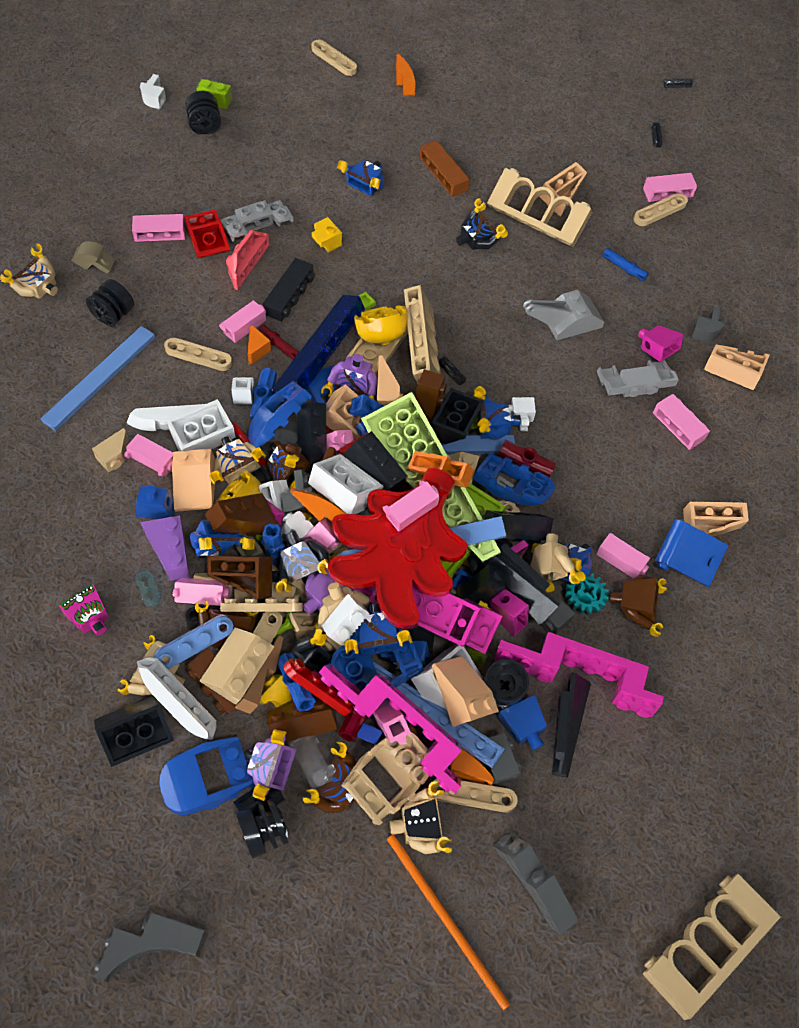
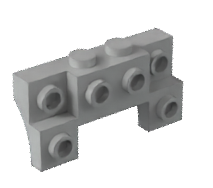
(255, 217)
(638, 380)

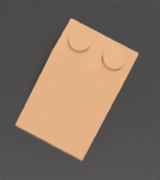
(388, 387)
(338, 411)
(191, 479)
(463, 691)

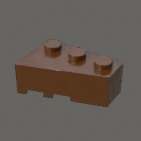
(246, 573)
(196, 670)
(302, 723)

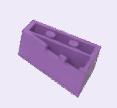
(169, 544)

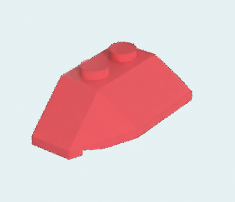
(246, 256)

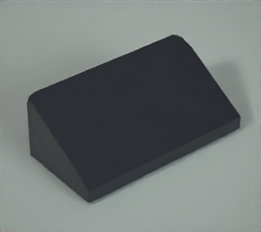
(249, 801)

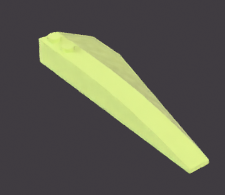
(405, 429)

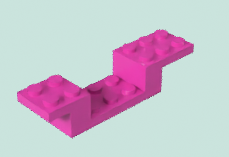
(452, 618)
(557, 649)
(440, 753)

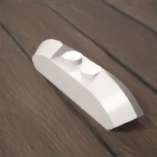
(155, 418)
(176, 698)

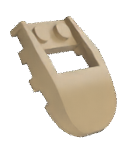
(401, 763)

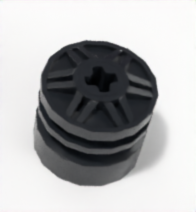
(203, 112)
(110, 302)
(510, 674)
(262, 828)

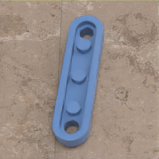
(194, 641)

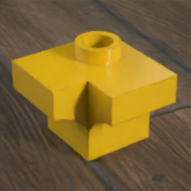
(327, 234)
(275, 691)

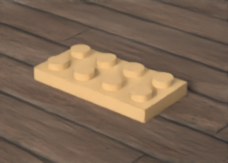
(372, 351)

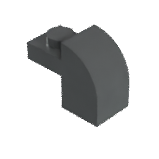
(708, 328)
(289, 502)

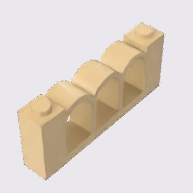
(504, 191)
(421, 332)
(673, 985)

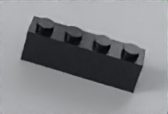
(288, 289)
(312, 432)
(523, 525)

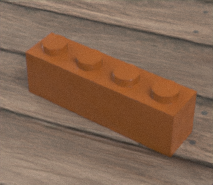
(444, 168)

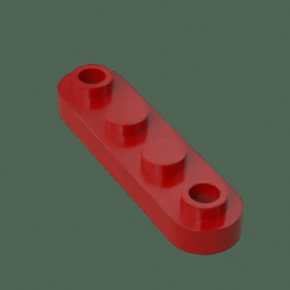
(311, 681)

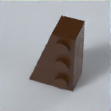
(430, 393)
(242, 515)

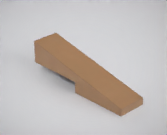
(253, 694)

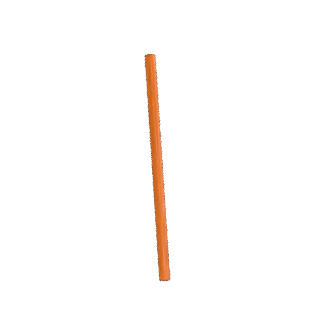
(449, 923)

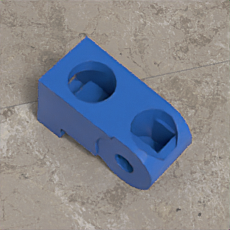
(363, 406)

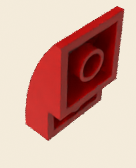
(206, 233)

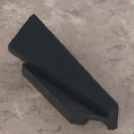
(525, 583)
(568, 723)

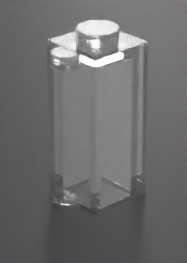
(312, 762)

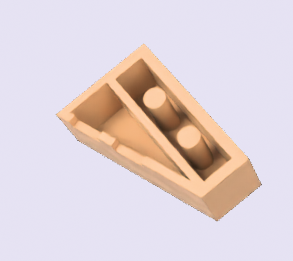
(565, 184)
(737, 366)
(716, 517)

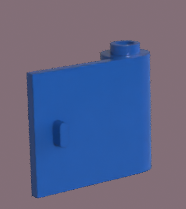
(690, 551)

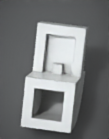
(152, 92)
(242, 391)

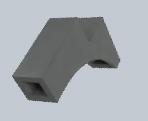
(538, 881)
(158, 936)

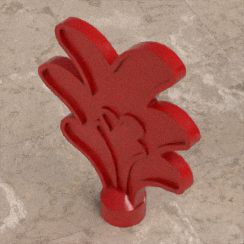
(399, 558)

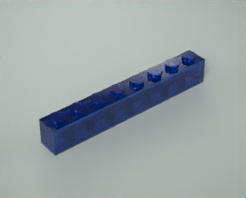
(322, 343)

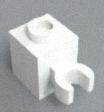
(525, 408)

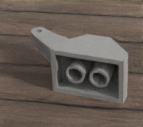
(567, 315)

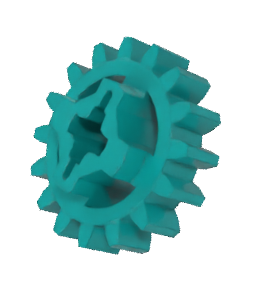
(586, 597)

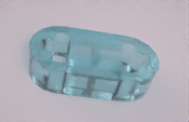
(152, 587)

